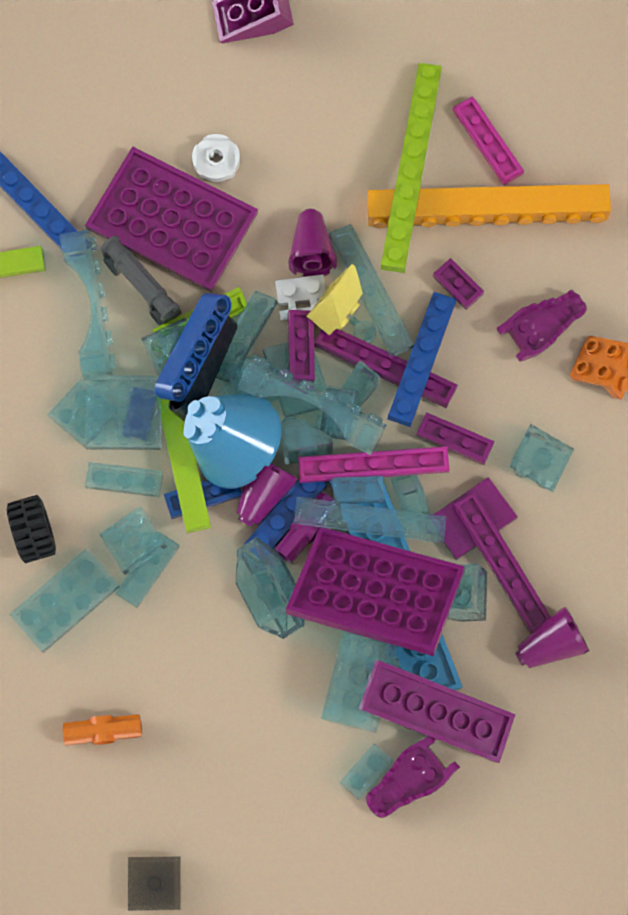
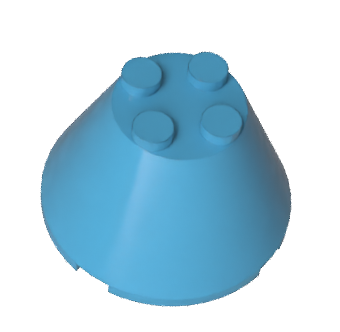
(232, 437)

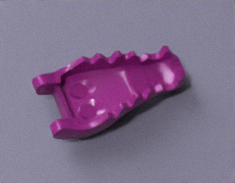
(539, 325)
(412, 776)

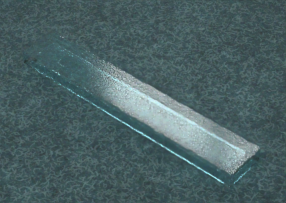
(374, 294)

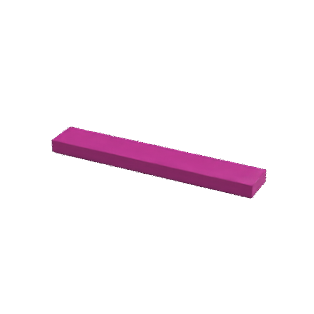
(379, 463)

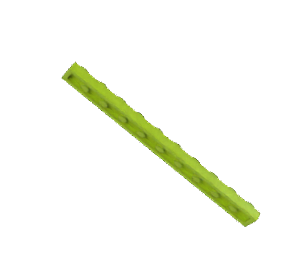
(411, 168)

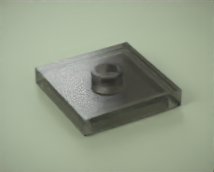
(154, 883)

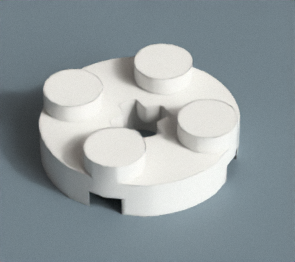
(206, 149)

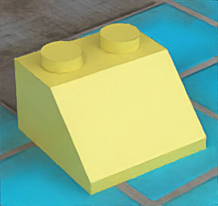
(337, 302)

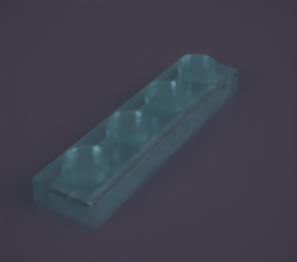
(249, 327)

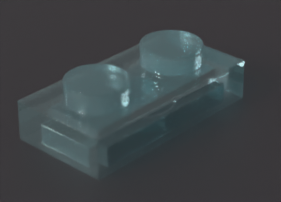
(366, 771)

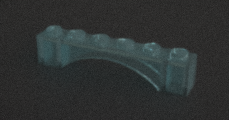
(79, 256)
(359, 429)

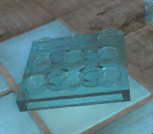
(122, 413)

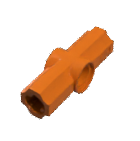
(102, 729)

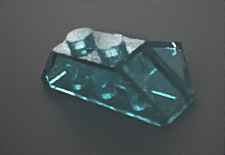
(266, 588)

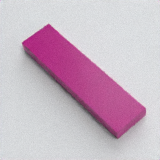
(488, 140)

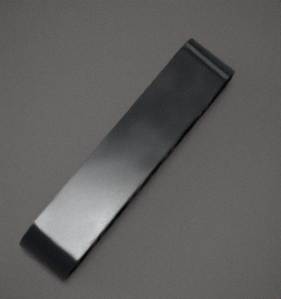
(208, 371)

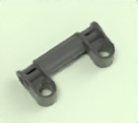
(123, 261)

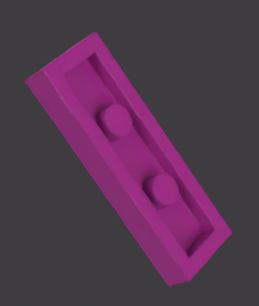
(301, 345)
(456, 438)

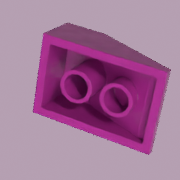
(250, 18)

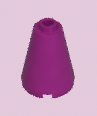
(311, 246)
(263, 494)
(552, 641)

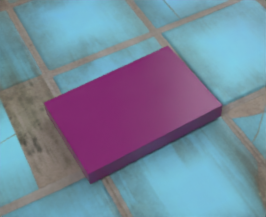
(456, 535)

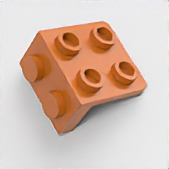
(603, 364)

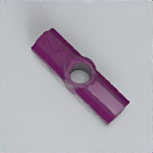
(298, 537)

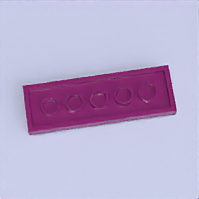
(437, 711)

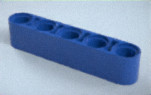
(193, 347)

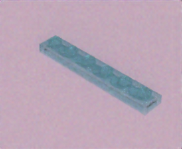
(369, 519)

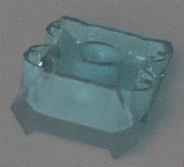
(541, 458)

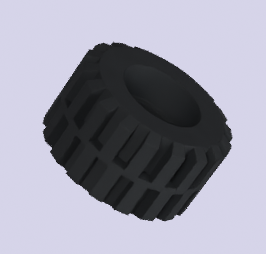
(31, 529)

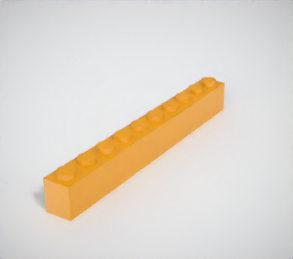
(498, 205)

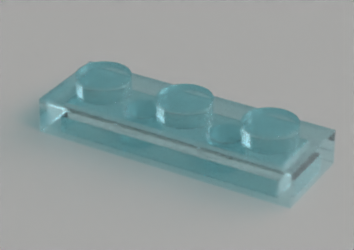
(124, 479)
(143, 577)

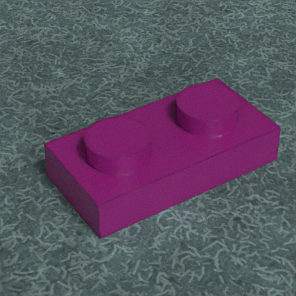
(458, 284)

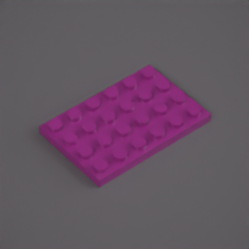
(172, 219)
(376, 591)

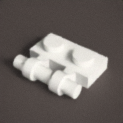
(299, 291)

